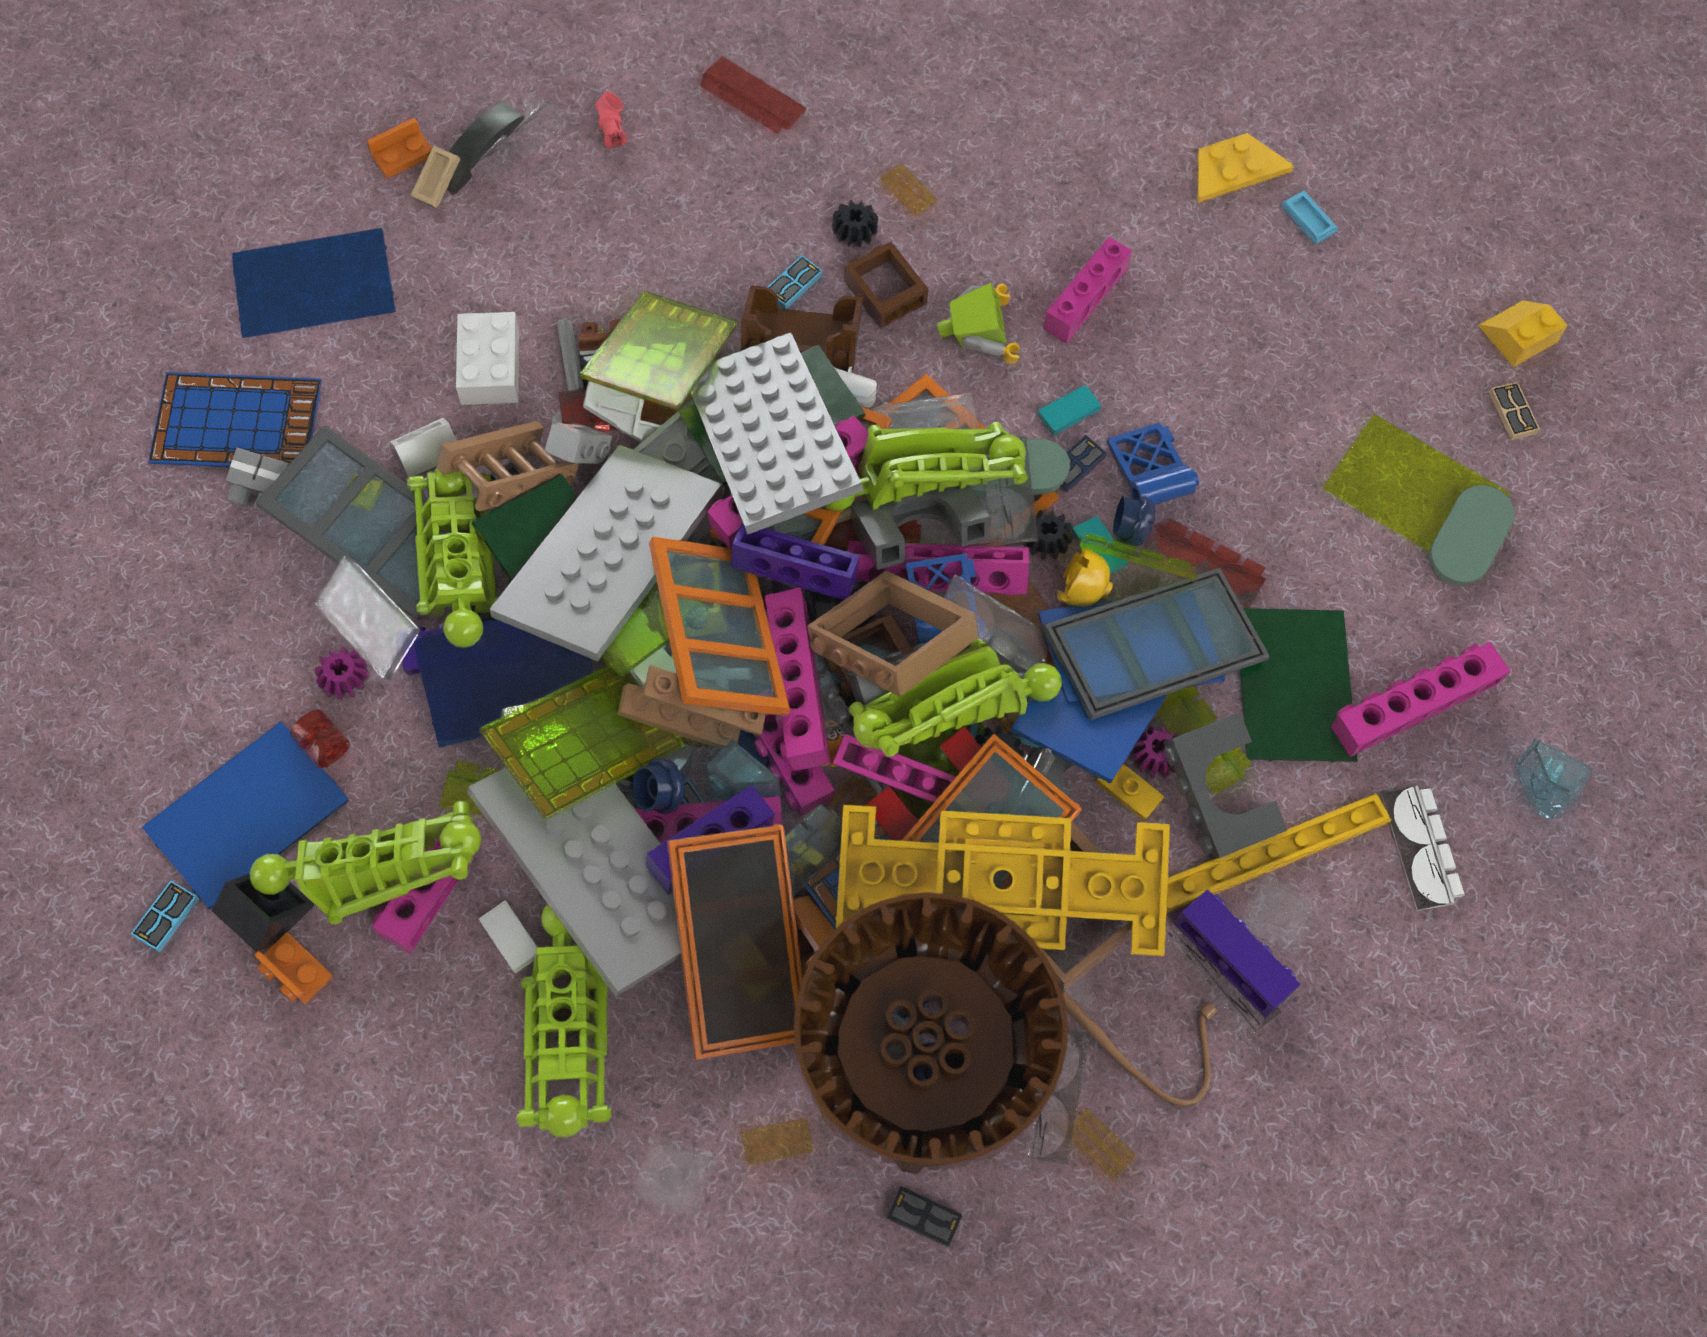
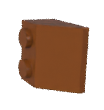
(812, 928)

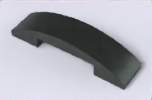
(479, 139)

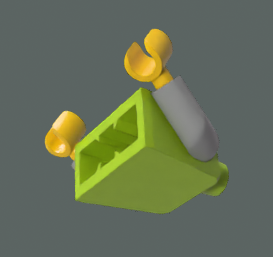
(979, 321)

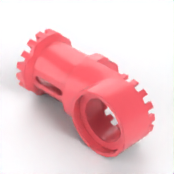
(609, 120)

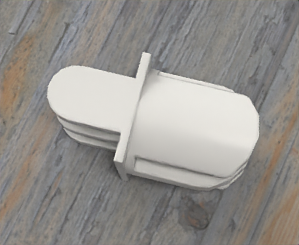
(861, 387)

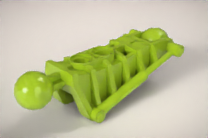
(926, 459)
(453, 566)
(954, 695)
(374, 867)
(564, 1113)

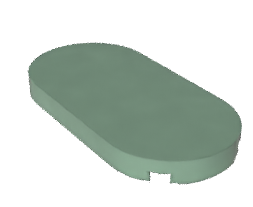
(1047, 464)
(1471, 535)

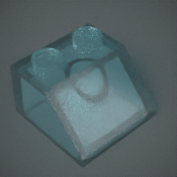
(736, 770)
(1550, 778)

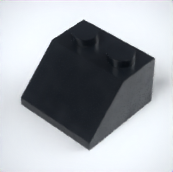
(258, 916)

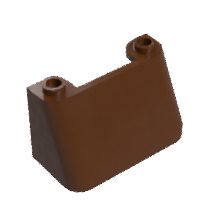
(833, 332)

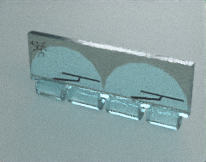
(813, 849)

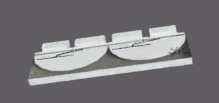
(1417, 847)

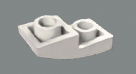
(509, 936)

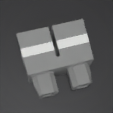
(251, 474)

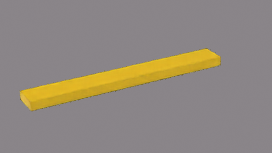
(1276, 851)

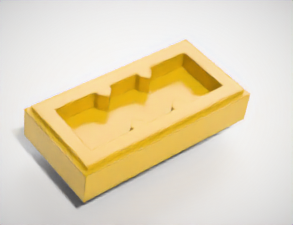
(1133, 792)

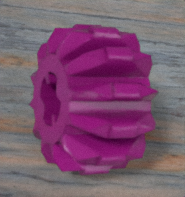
(343, 683)
(1145, 753)

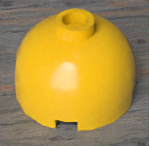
(1088, 578)

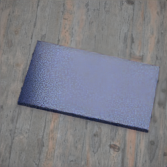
(312, 282)
(498, 672)

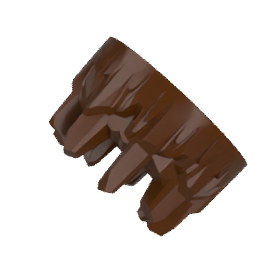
(979, 974)

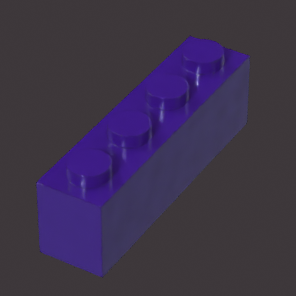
(1237, 953)

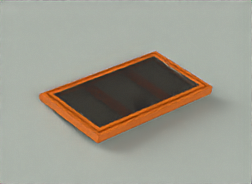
(737, 939)

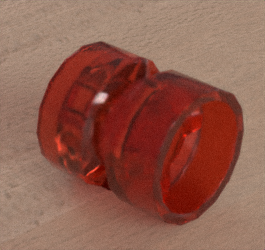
(319, 738)

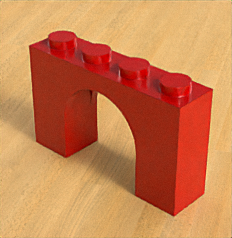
(891, 810)

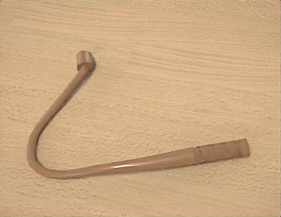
(1101, 1038)

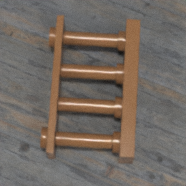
(500, 445)
(662, 707)

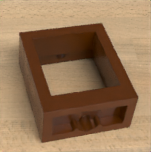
(896, 306)
(884, 627)

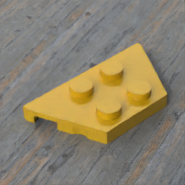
(1236, 165)

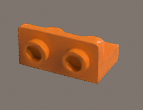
(399, 148)
(294, 968)

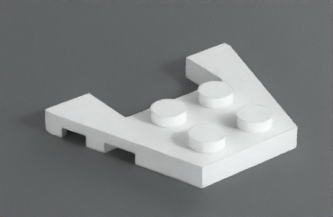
(619, 410)

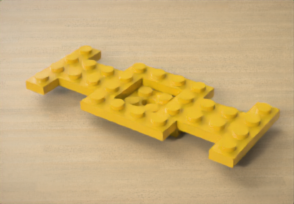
(1035, 851)

